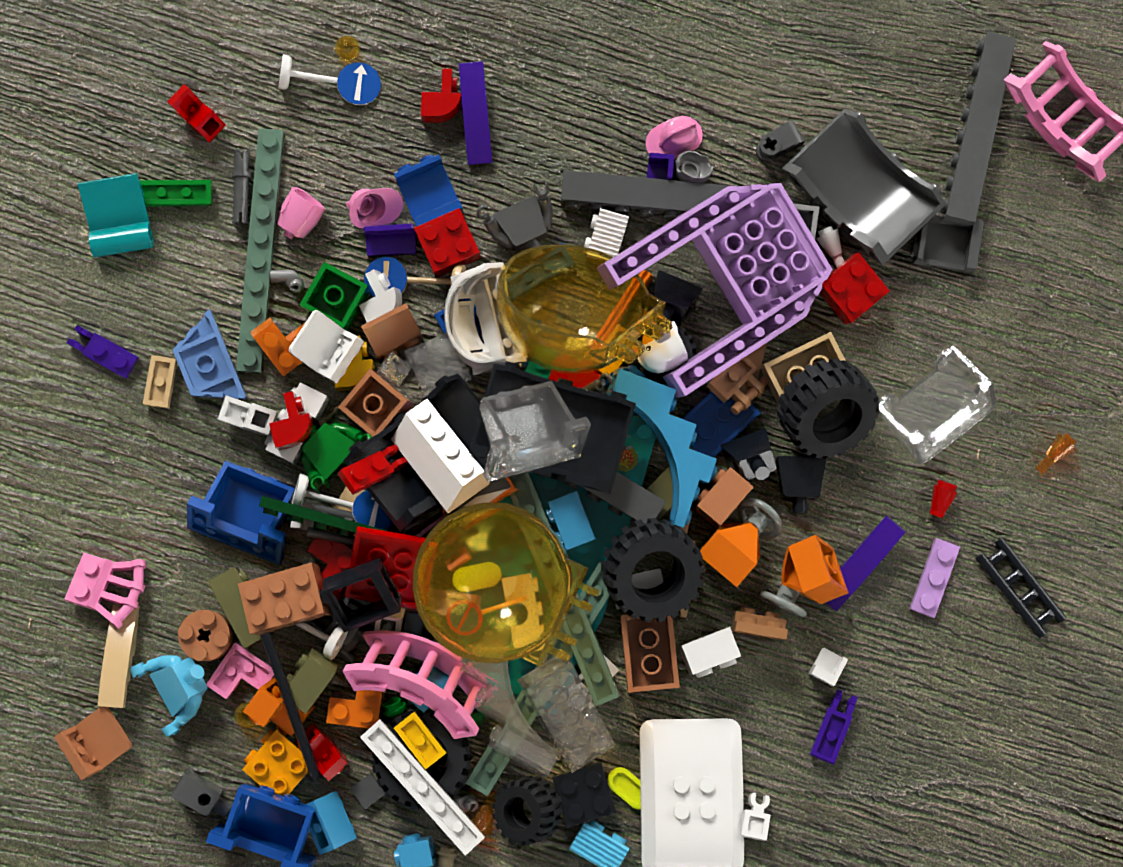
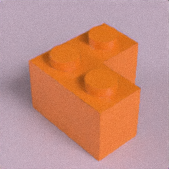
(277, 345)
(269, 707)
(357, 712)

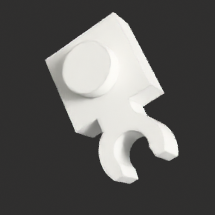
(755, 821)

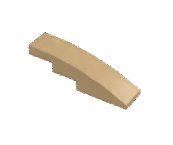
(118, 660)

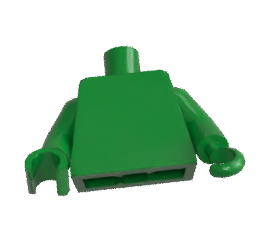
(327, 450)

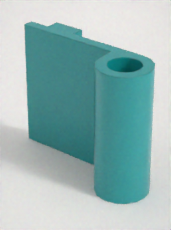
(116, 215)

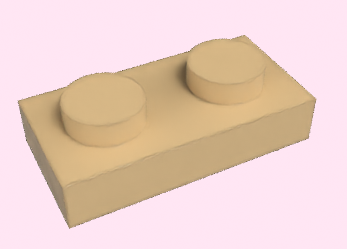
(160, 382)

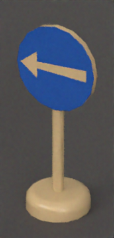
(398, 275)

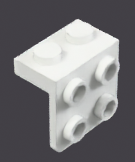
(325, 346)

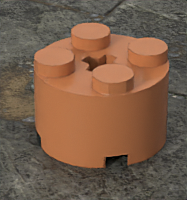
(191, 634)

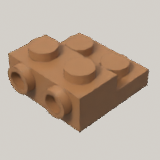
(765, 626)

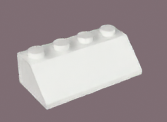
(438, 457)

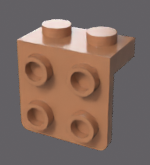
(93, 743)

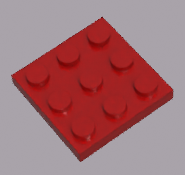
(398, 555)

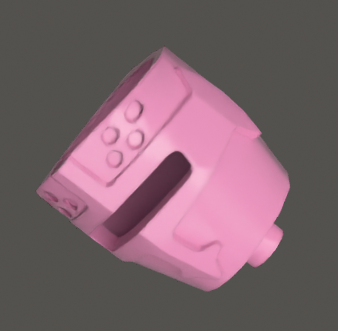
(299, 213)

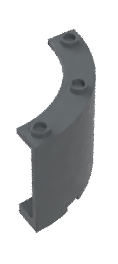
(863, 187)

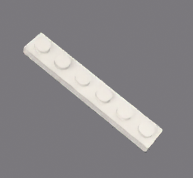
(422, 787)

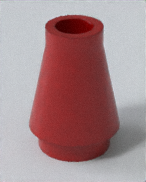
(942, 497)

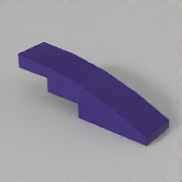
(475, 112)
(867, 557)

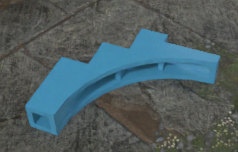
(674, 435)

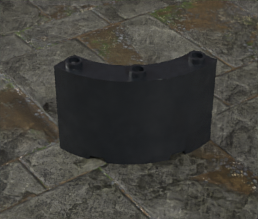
(605, 441)
(404, 493)

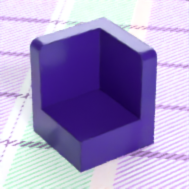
(660, 166)

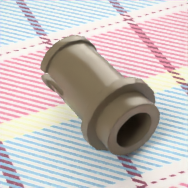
(446, 856)

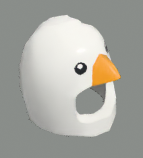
(663, 354)

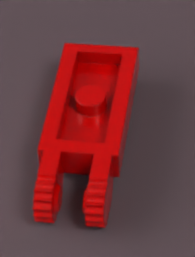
(371, 470)

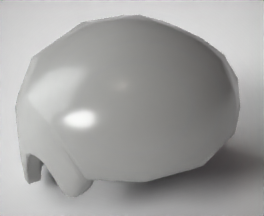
(693, 167)

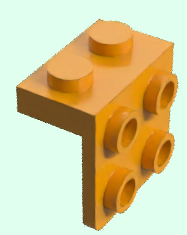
(276, 763)

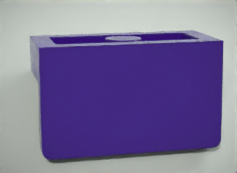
(390, 240)

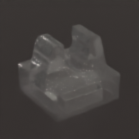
(393, 370)

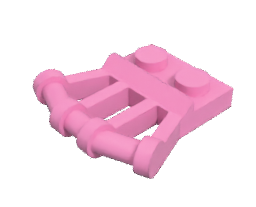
(92, 580)

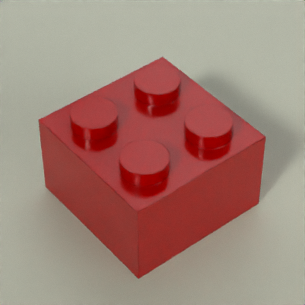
(447, 242)
(852, 288)

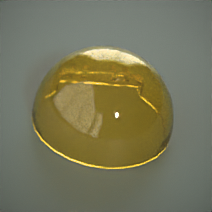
(566, 315)
(497, 585)

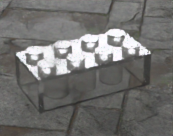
(566, 713)

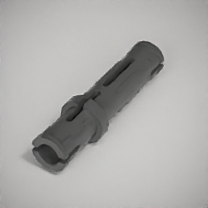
(241, 176)

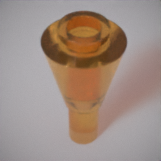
(1061, 447)
(483, 819)

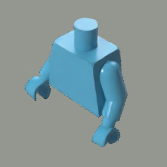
(179, 685)

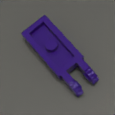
(105, 353)
(833, 729)

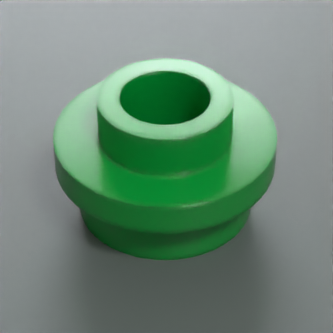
(393, 707)

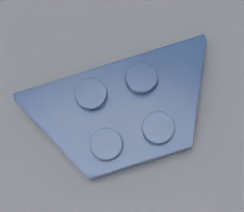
(207, 362)

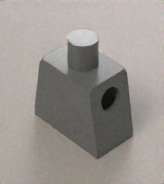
(192, 786)

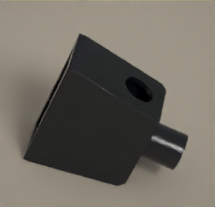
(678, 295)
(750, 455)
(800, 479)

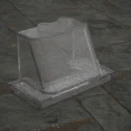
(530, 430)

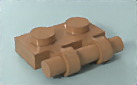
(730, 380)

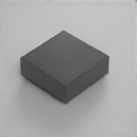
(368, 791)

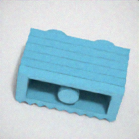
(598, 846)

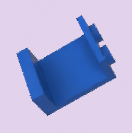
(427, 189)

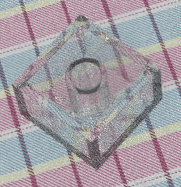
(434, 360)

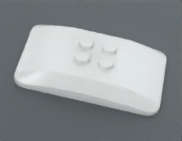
(691, 793)

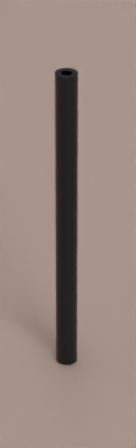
(290, 705)

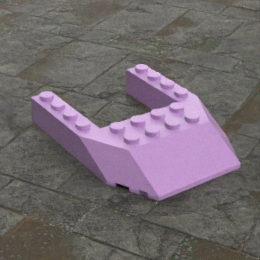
(757, 256)

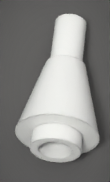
(830, 242)

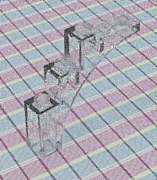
(514, 735)

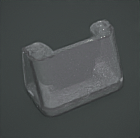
(939, 406)

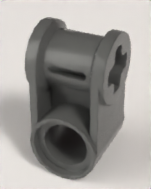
(783, 140)

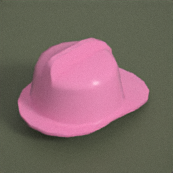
(674, 136)
(374, 207)

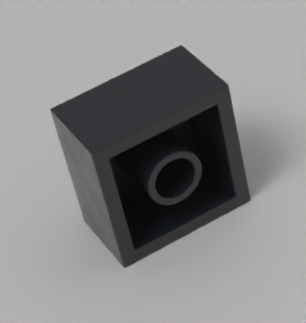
(584, 794)

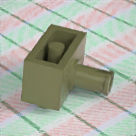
(310, 678)

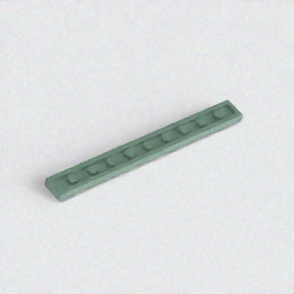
(260, 247)
(577, 624)
(492, 762)

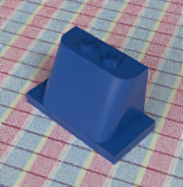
(233, 514)
(267, 825)

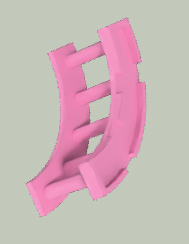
(1052, 129)
(416, 687)

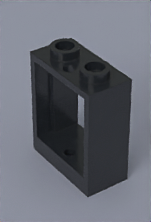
(370, 613)

